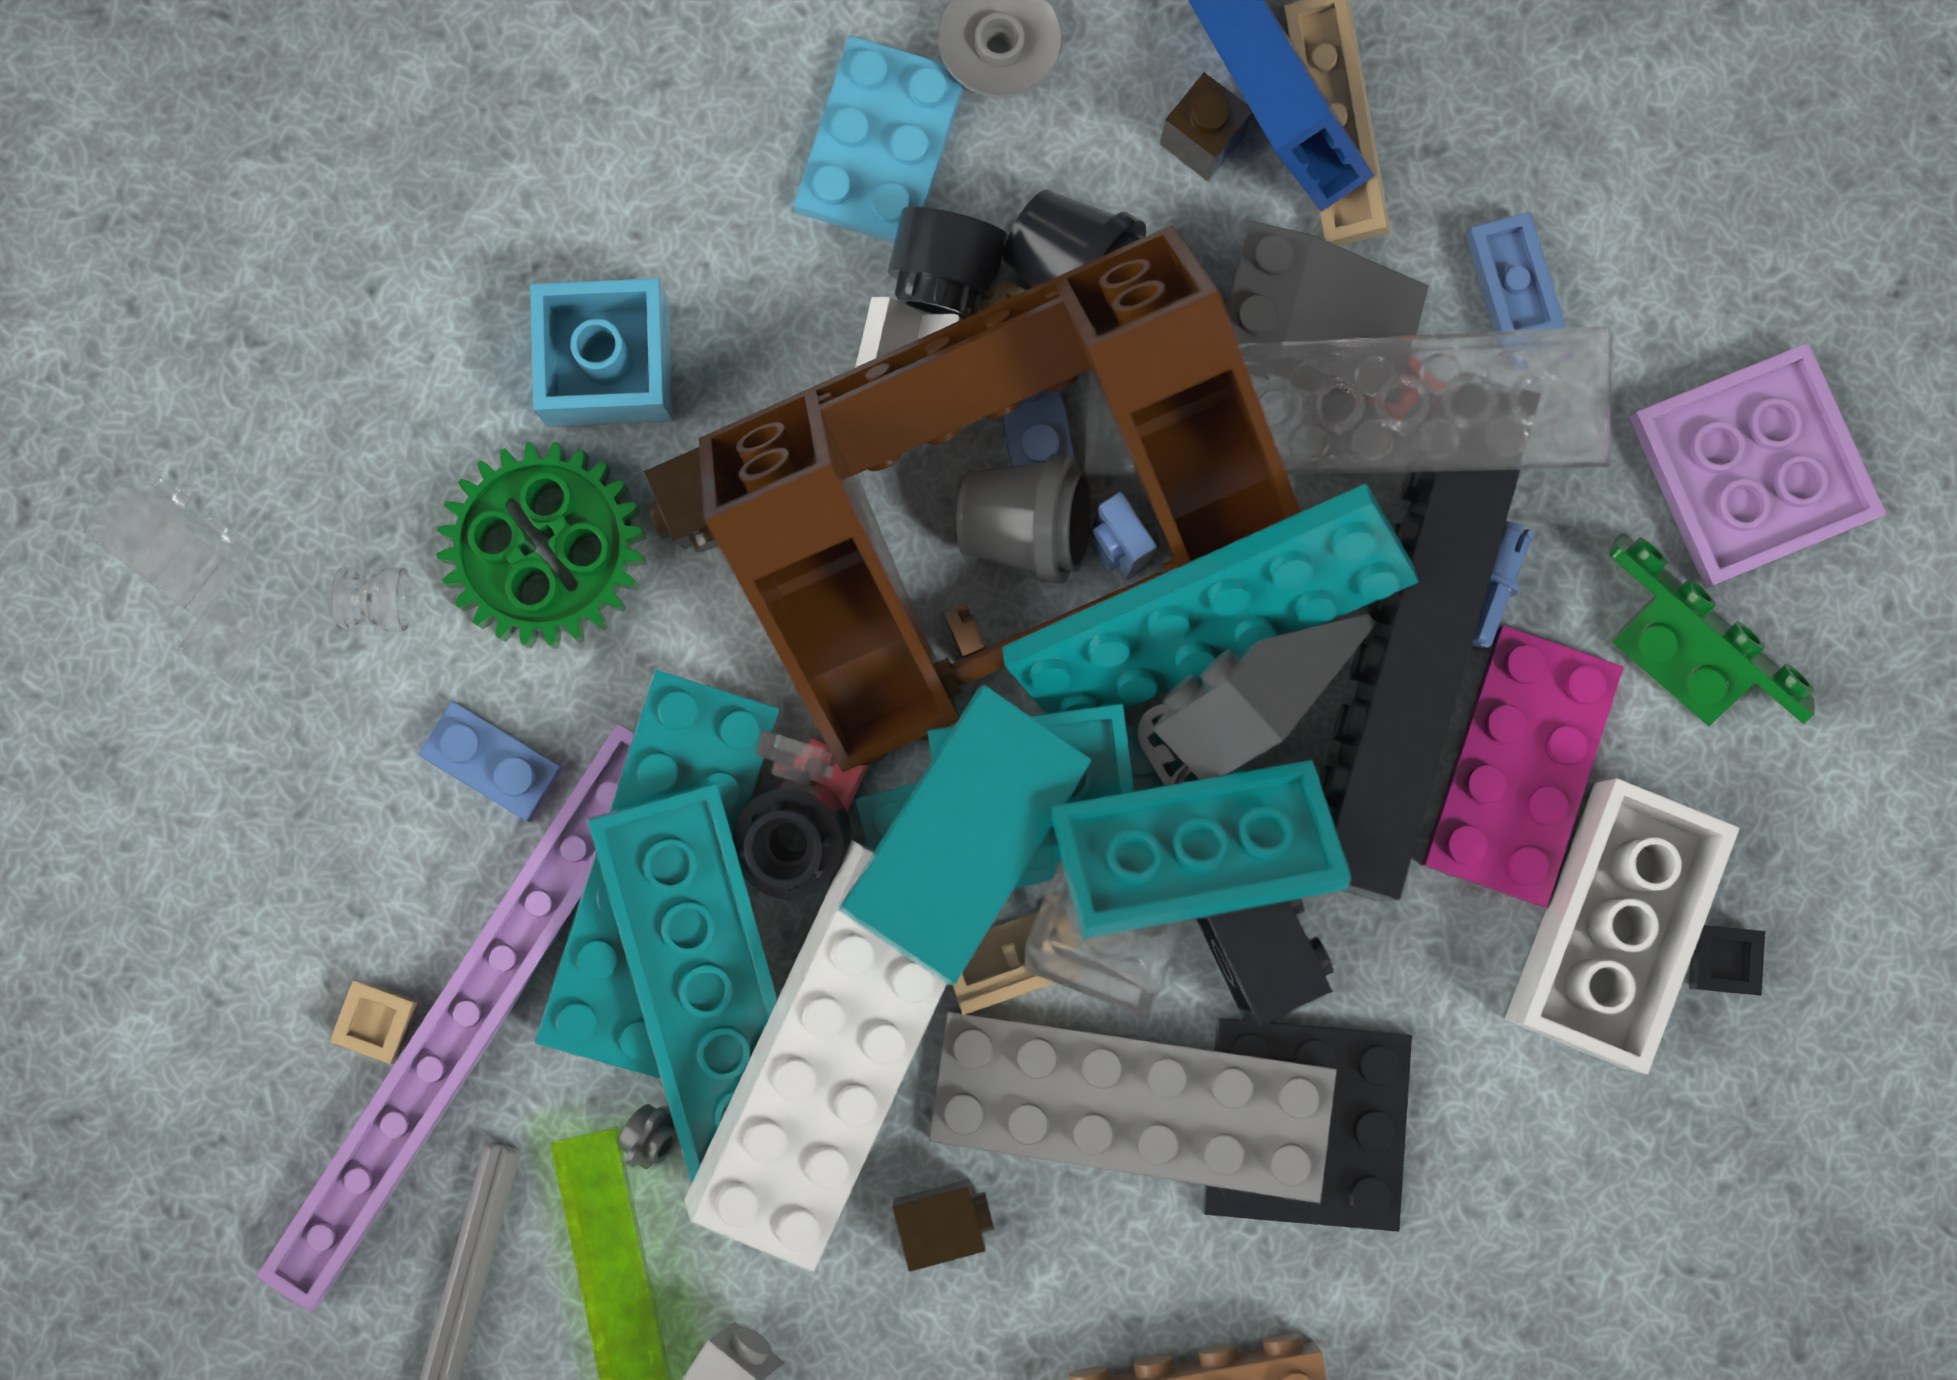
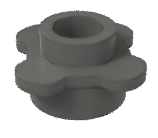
(648, 1136)

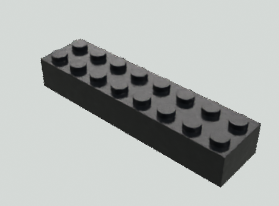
(1413, 673)

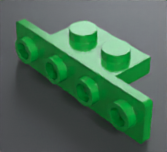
(1694, 648)

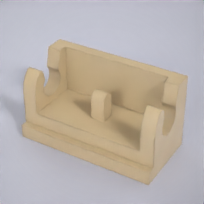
(998, 967)

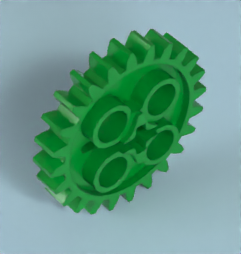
(498, 579)

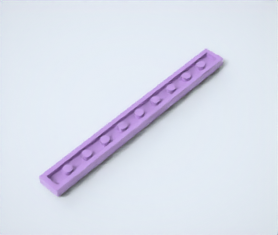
(445, 1044)

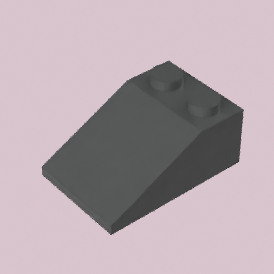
(1314, 290)
(1255, 697)

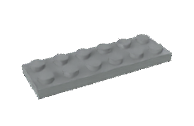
(1134, 1106)

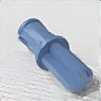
(1502, 581)

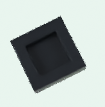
(1728, 960)

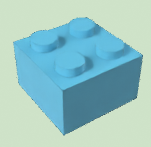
(601, 352)

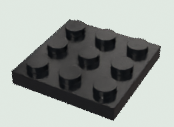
(1365, 1124)

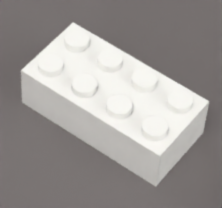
(1622, 924)

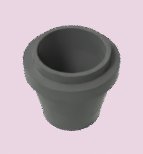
(1027, 516)

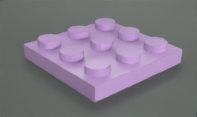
(1757, 465)

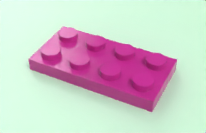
(1522, 766)

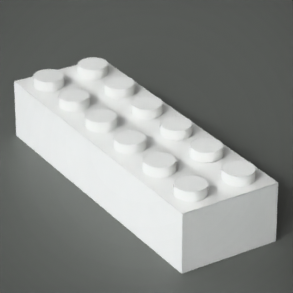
(815, 1086)

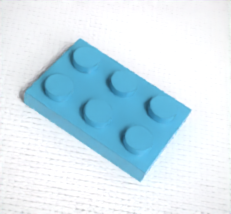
(878, 139)

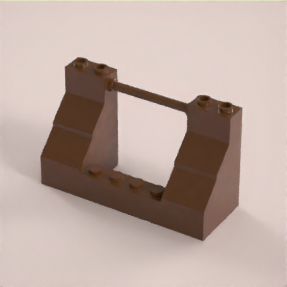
(807, 543)

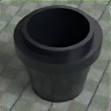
(1063, 234)

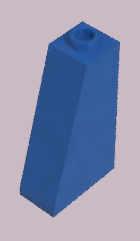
(1284, 98)

